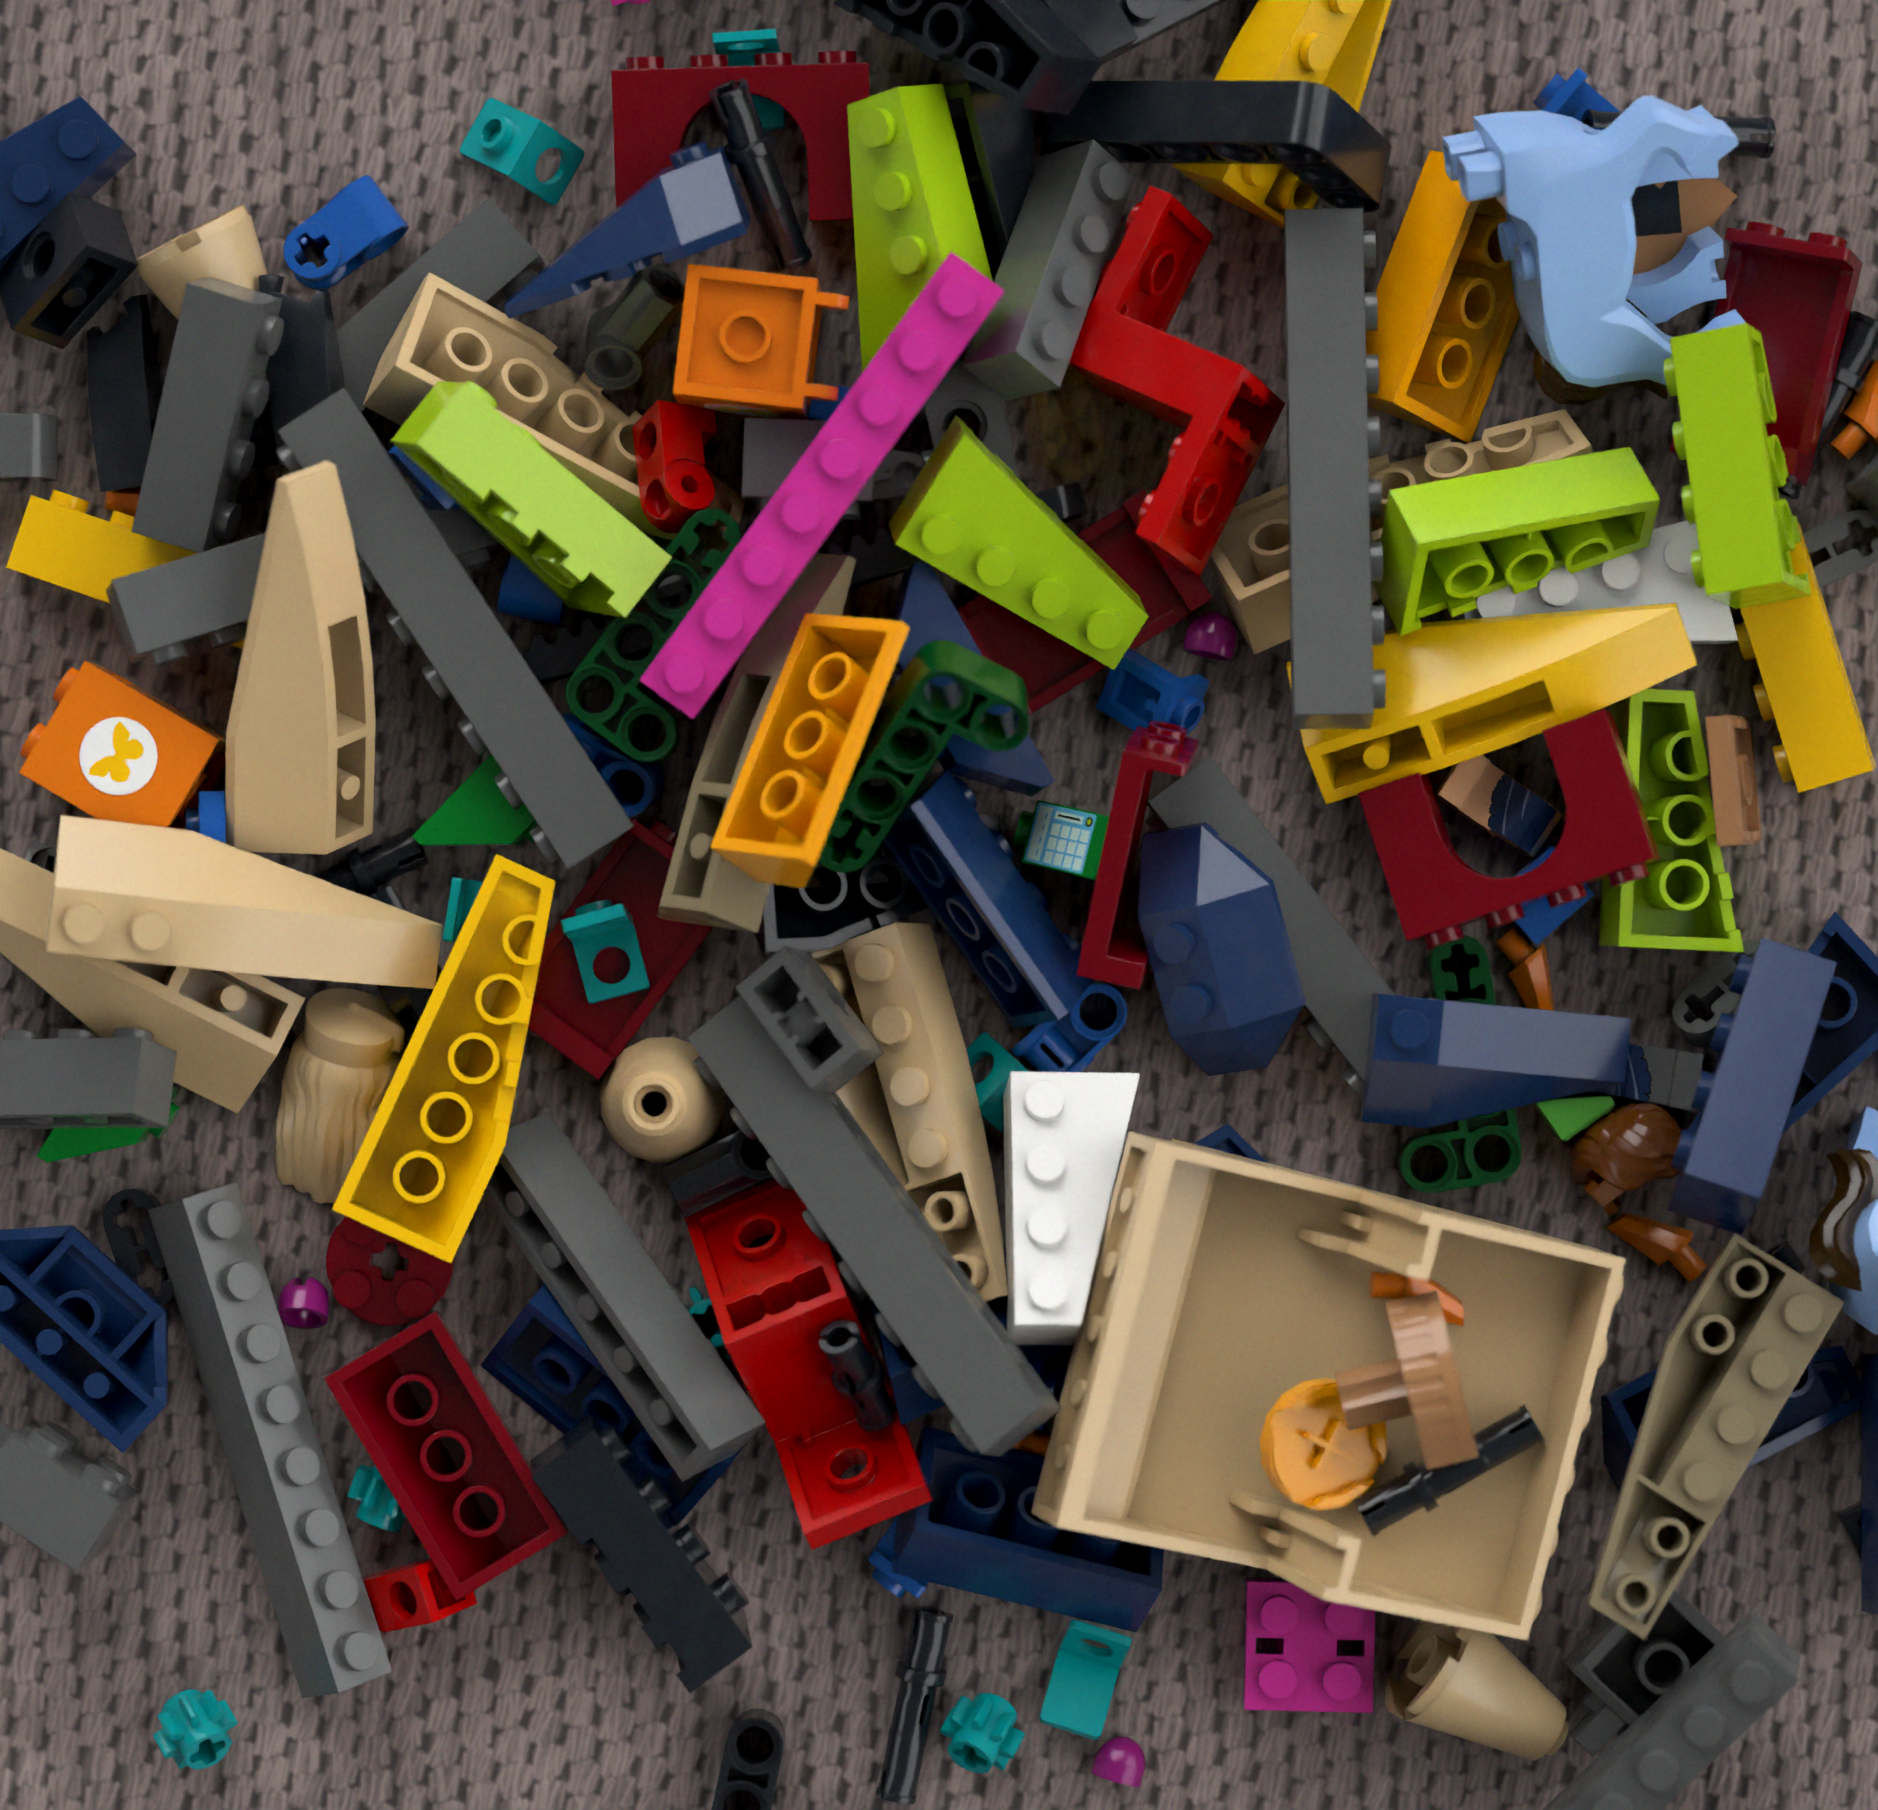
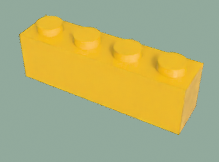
(83, 551)
(1805, 686)

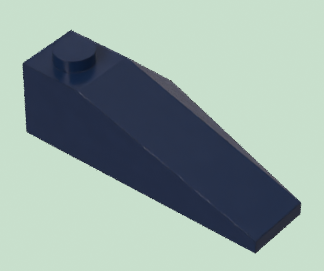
(672, 214)

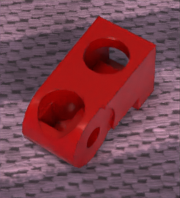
(672, 463)
(412, 1596)

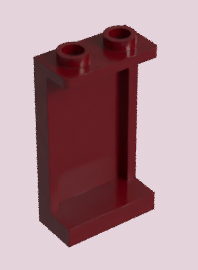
(1801, 306)
(1055, 667)
(1108, 949)
(560, 1011)

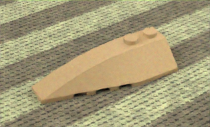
(220, 908)

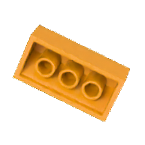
(1442, 308)
(807, 746)

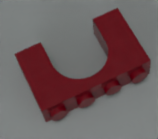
(660, 104)
(1601, 839)

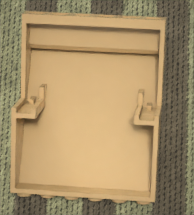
(1250, 1277)

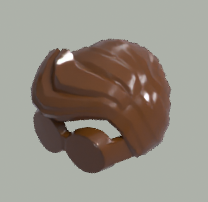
(1624, 1152)

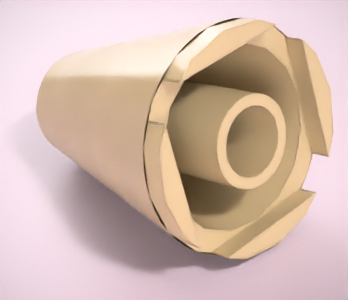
(217, 249)
(1475, 1691)

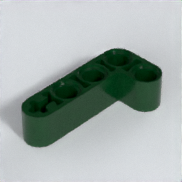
(605, 658)
(906, 760)
(1458, 1142)

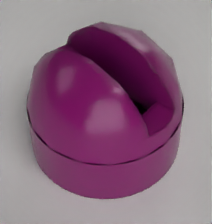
(1211, 637)
(304, 1305)
(1120, 1762)

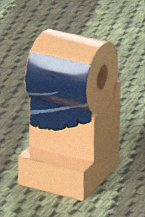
(1498, 804)

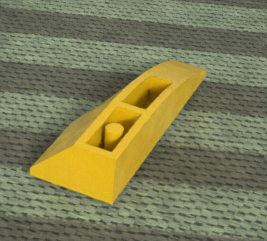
(1293, 41)
(1492, 683)

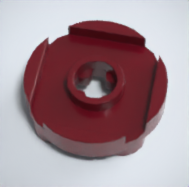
(380, 1301)

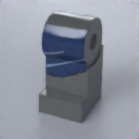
(1659, 1076)

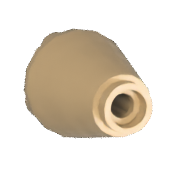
(692, 1108)

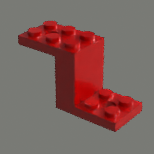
(1209, 396)
(771, 1317)

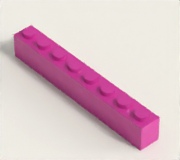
(823, 485)

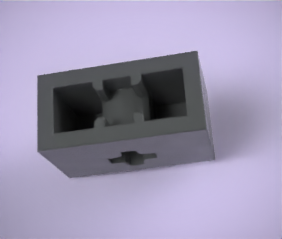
(809, 1020)

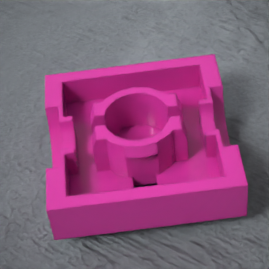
(1307, 1668)

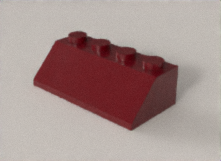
(446, 1455)

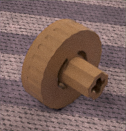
(1416, 1384)

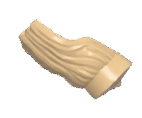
(334, 1088)

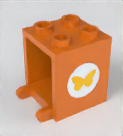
(751, 343)
(122, 751)

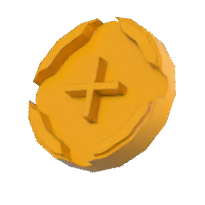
(1314, 1453)

